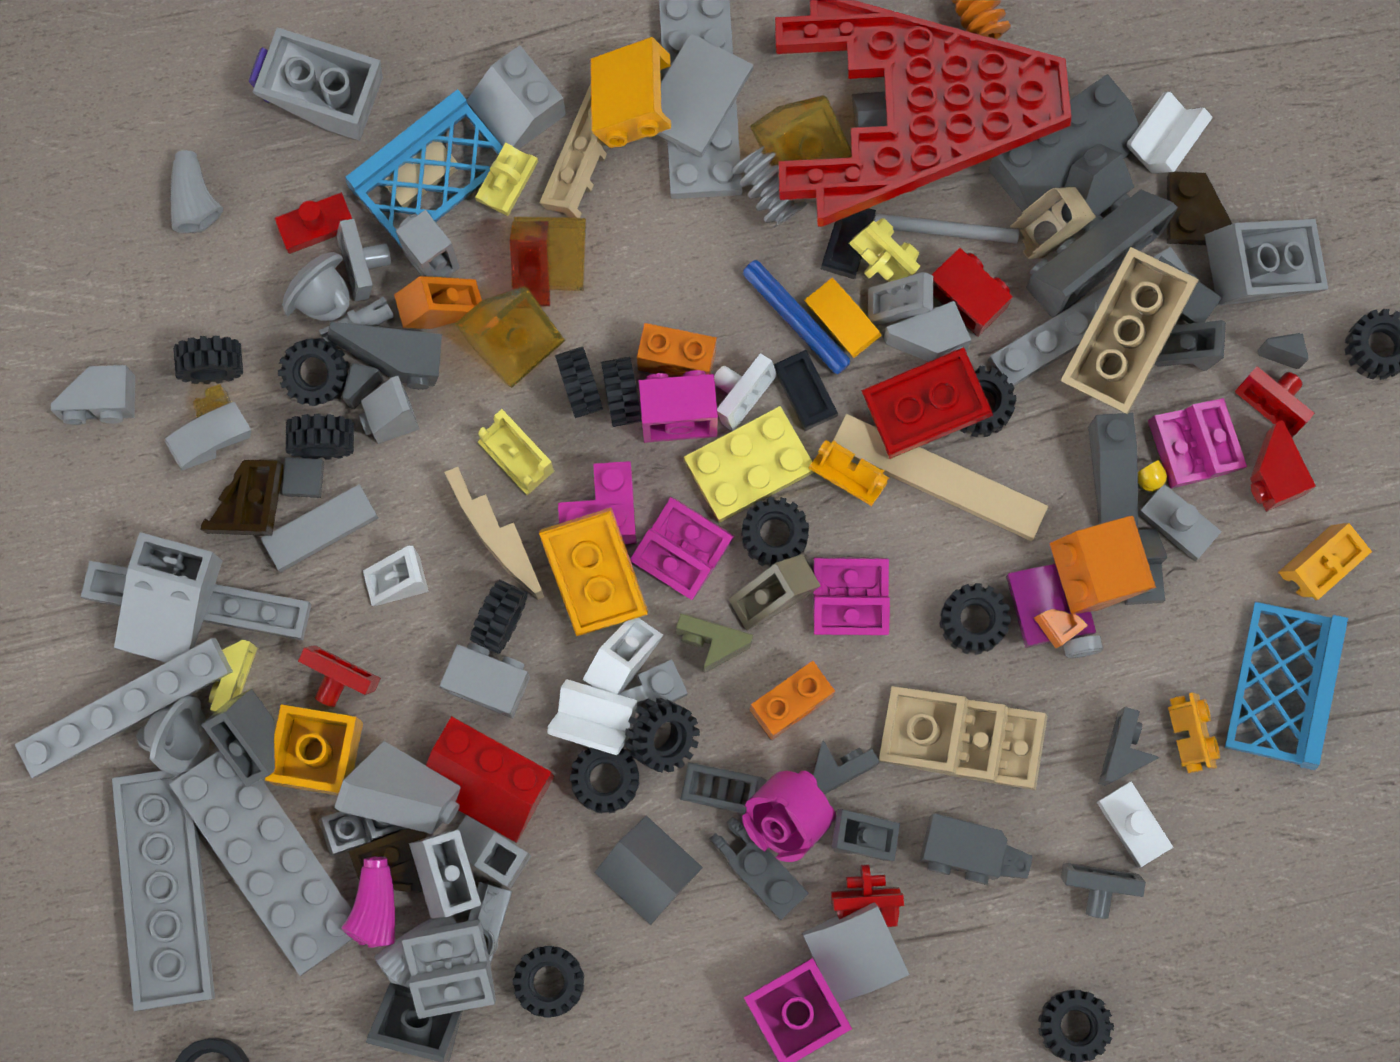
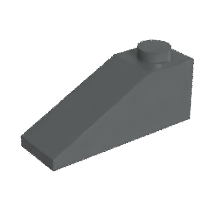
(394, 352)
(1114, 466)

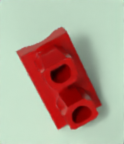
(886, 899)

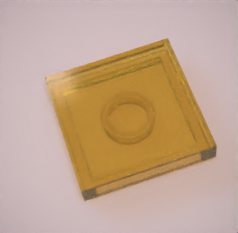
(566, 251)

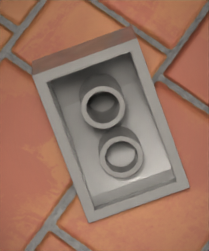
(320, 82)
(1266, 260)

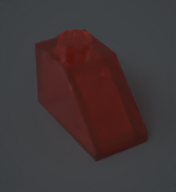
(531, 259)

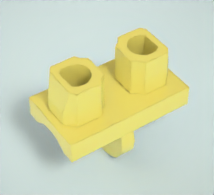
(506, 179)
(883, 253)

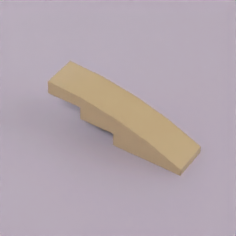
(501, 542)

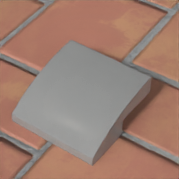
(856, 953)
(449, 969)

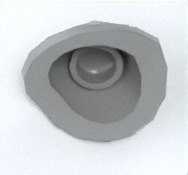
(318, 290)
(176, 736)

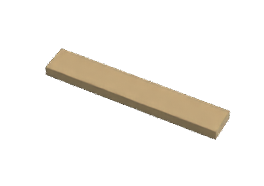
(945, 480)

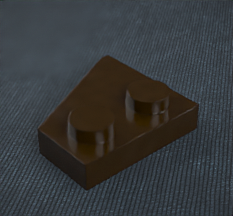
(1197, 210)
(249, 501)
(399, 857)

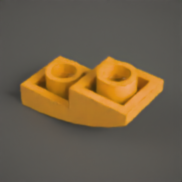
(843, 317)

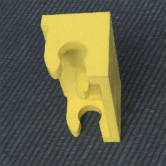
(515, 453)

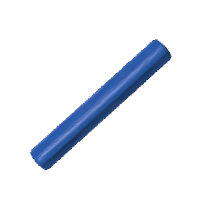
(796, 317)

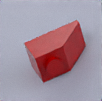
(1279, 470)

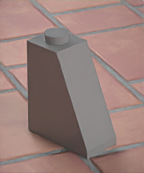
(398, 791)

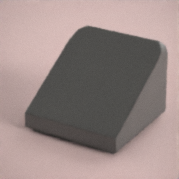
(1286, 350)
(360, 383)

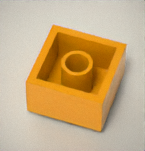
(314, 749)

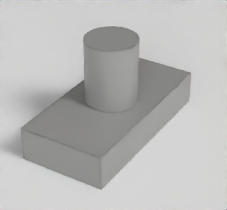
(359, 259)
(900, 298)
(1179, 522)

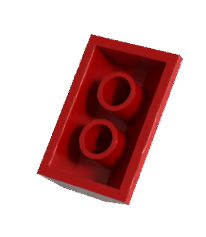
(495, 781)

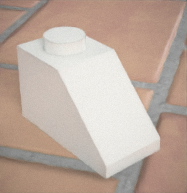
(622, 656)

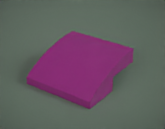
(1036, 592)

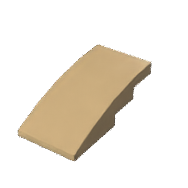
(963, 737)

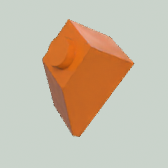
(436, 301)

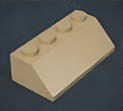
(1129, 330)

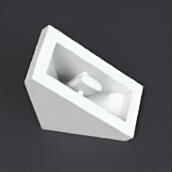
(396, 577)

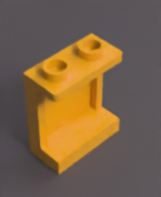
(628, 93)

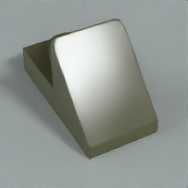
(724, 641)

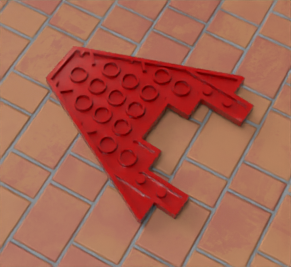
(946, 97)

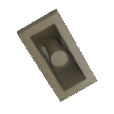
(774, 591)

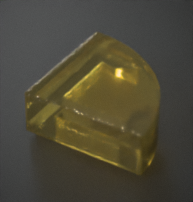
(215, 398)

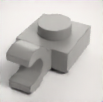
(658, 682)

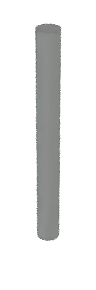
(951, 228)

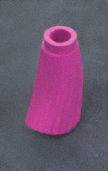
(374, 908)

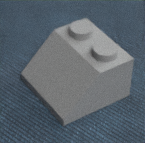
(516, 100)

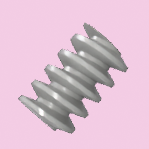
(766, 185)

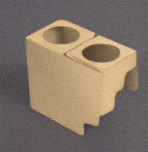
(1039, 212)

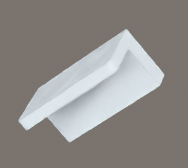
(1167, 134)
(592, 717)

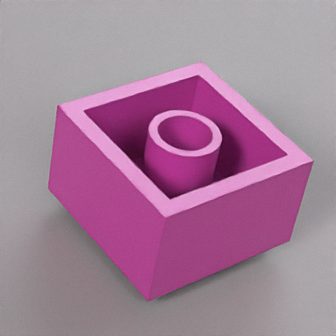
(678, 406)
(797, 1013)

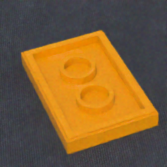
(593, 571)

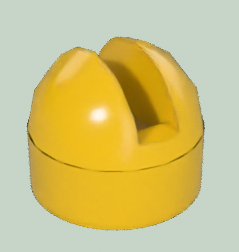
(1152, 476)

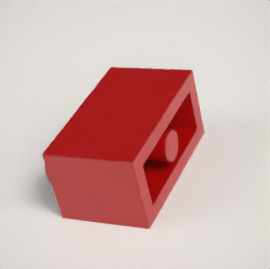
(973, 290)

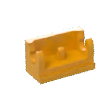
(1326, 560)

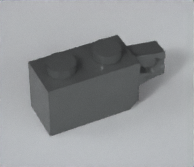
(972, 850)

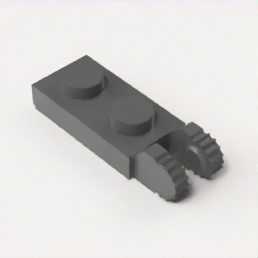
(762, 872)

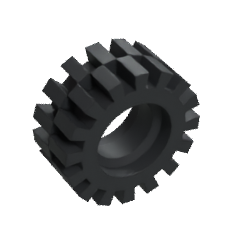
(1361, 351)
(208, 360)
(292, 377)
(579, 382)
(621, 391)
(1003, 398)
(319, 436)
(778, 510)
(990, 603)
(498, 616)
(679, 740)
(608, 801)
(524, 981)
(1099, 1021)

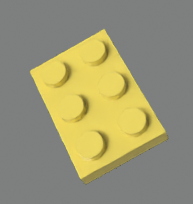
(749, 464)

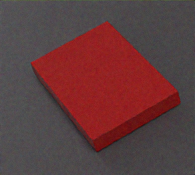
(927, 403)

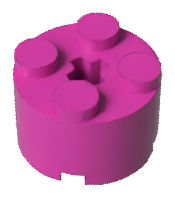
(788, 815)

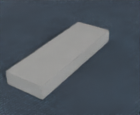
(319, 528)

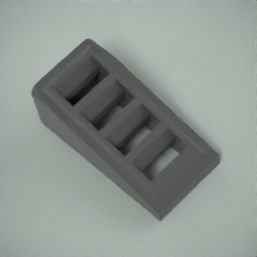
(692, 779)

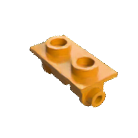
(860, 480)
(1192, 717)

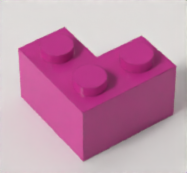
(612, 489)

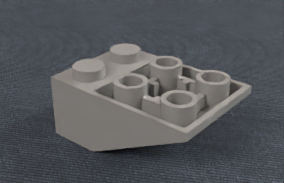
(165, 597)

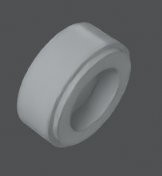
(1083, 646)

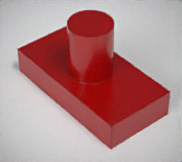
(312, 222)
(1276, 399)
(337, 675)

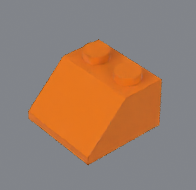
(1102, 565)

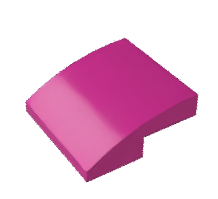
(1197, 443)
(682, 548)
(851, 596)

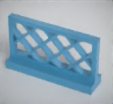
(410, 143)
(1320, 689)

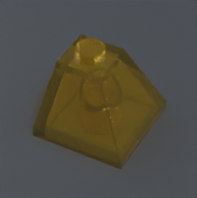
(802, 132)
(510, 333)

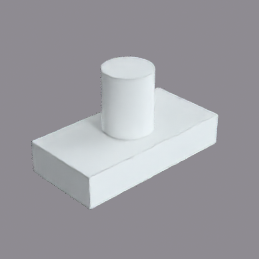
(743, 390)
(1135, 824)

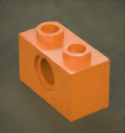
(674, 351)
(792, 700)

